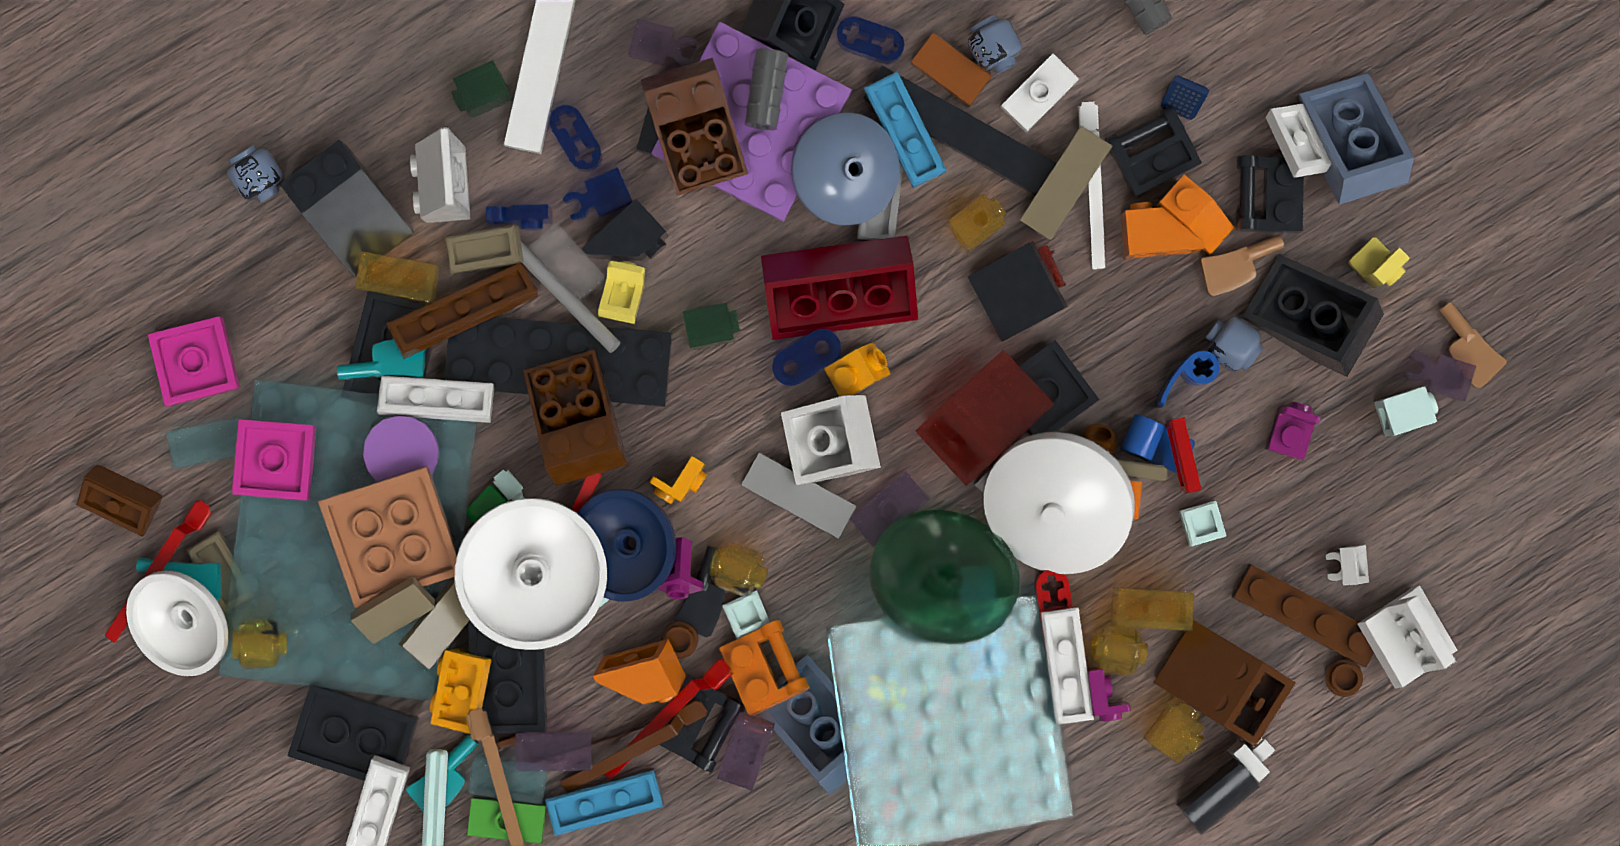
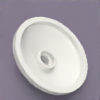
(177, 623)

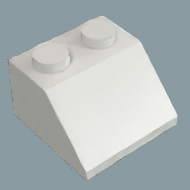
(830, 439)

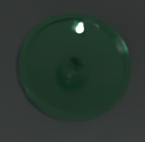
(944, 577)

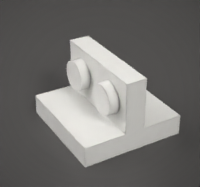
(1408, 638)

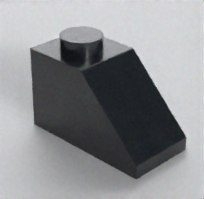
(628, 236)

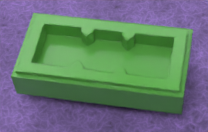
(488, 822)

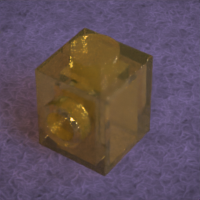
(977, 223)
(1176, 731)

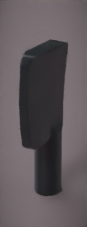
(705, 606)

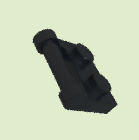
(1158, 162)
(1281, 196)
(685, 739)

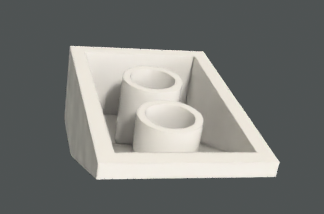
(441, 178)

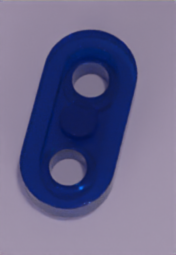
(806, 357)

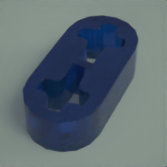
(873, 32)
(568, 142)

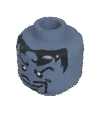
(994, 44)
(255, 174)
(1234, 343)

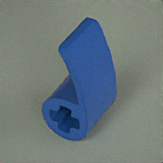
(1185, 369)
(1149, 442)

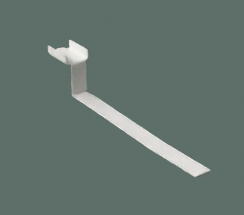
(1089, 119)

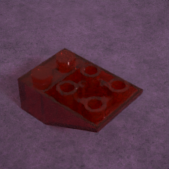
(984, 417)

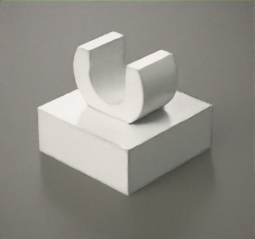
(1353, 565)
(1253, 757)

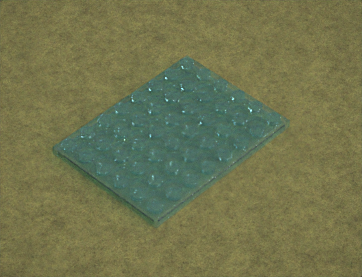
(289, 564)

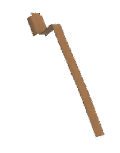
(481, 730)

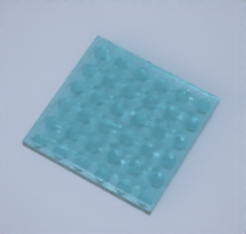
(946, 733)

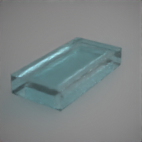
(203, 443)
(522, 785)

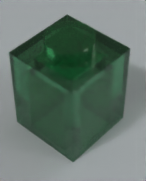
(481, 90)
(710, 326)

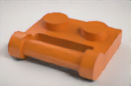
(753, 674)

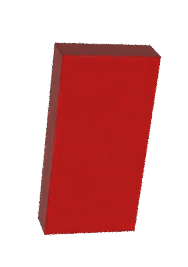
(1183, 455)

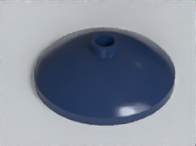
(615, 518)

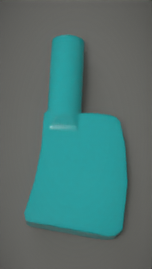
(386, 362)
(205, 573)
(455, 779)

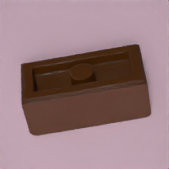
(118, 499)

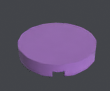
(399, 447)

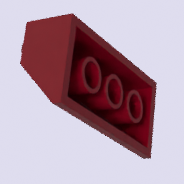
(840, 287)

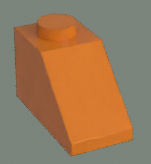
(1197, 212)
(1155, 233)
(643, 673)

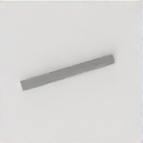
(569, 301)

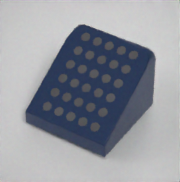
(1184, 97)

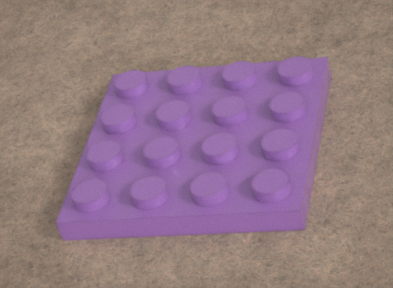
(768, 153)

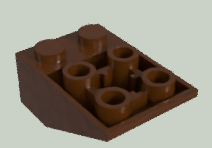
(694, 126)
(574, 418)
(1224, 683)

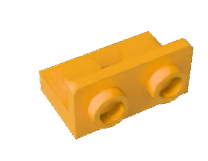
(459, 688)

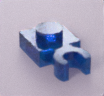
(605, 194)
(528, 216)

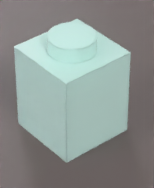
(1406, 411)

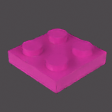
(194, 361)
(274, 460)

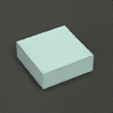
(1202, 523)
(746, 614)

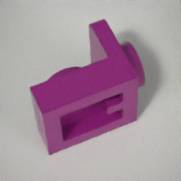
(1292, 430)
(679, 582)
(1100, 690)

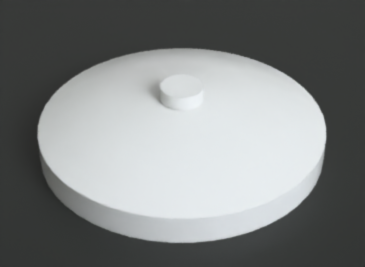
(1059, 502)
(530, 573)

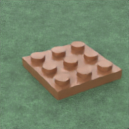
(390, 534)

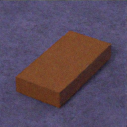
(951, 70)

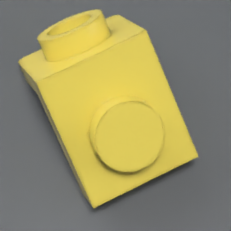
(1378, 264)
(622, 291)

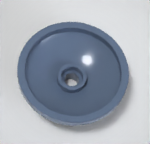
(822, 171)

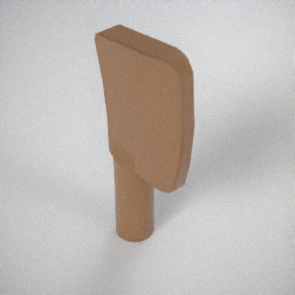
(1235, 268)
(1472, 347)

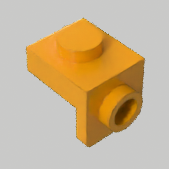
(858, 370)
(689, 479)

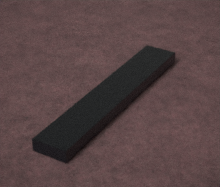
(976, 139)

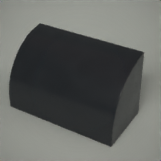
(1218, 795)

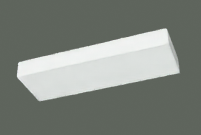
(435, 399)
(1066, 665)
(378, 803)

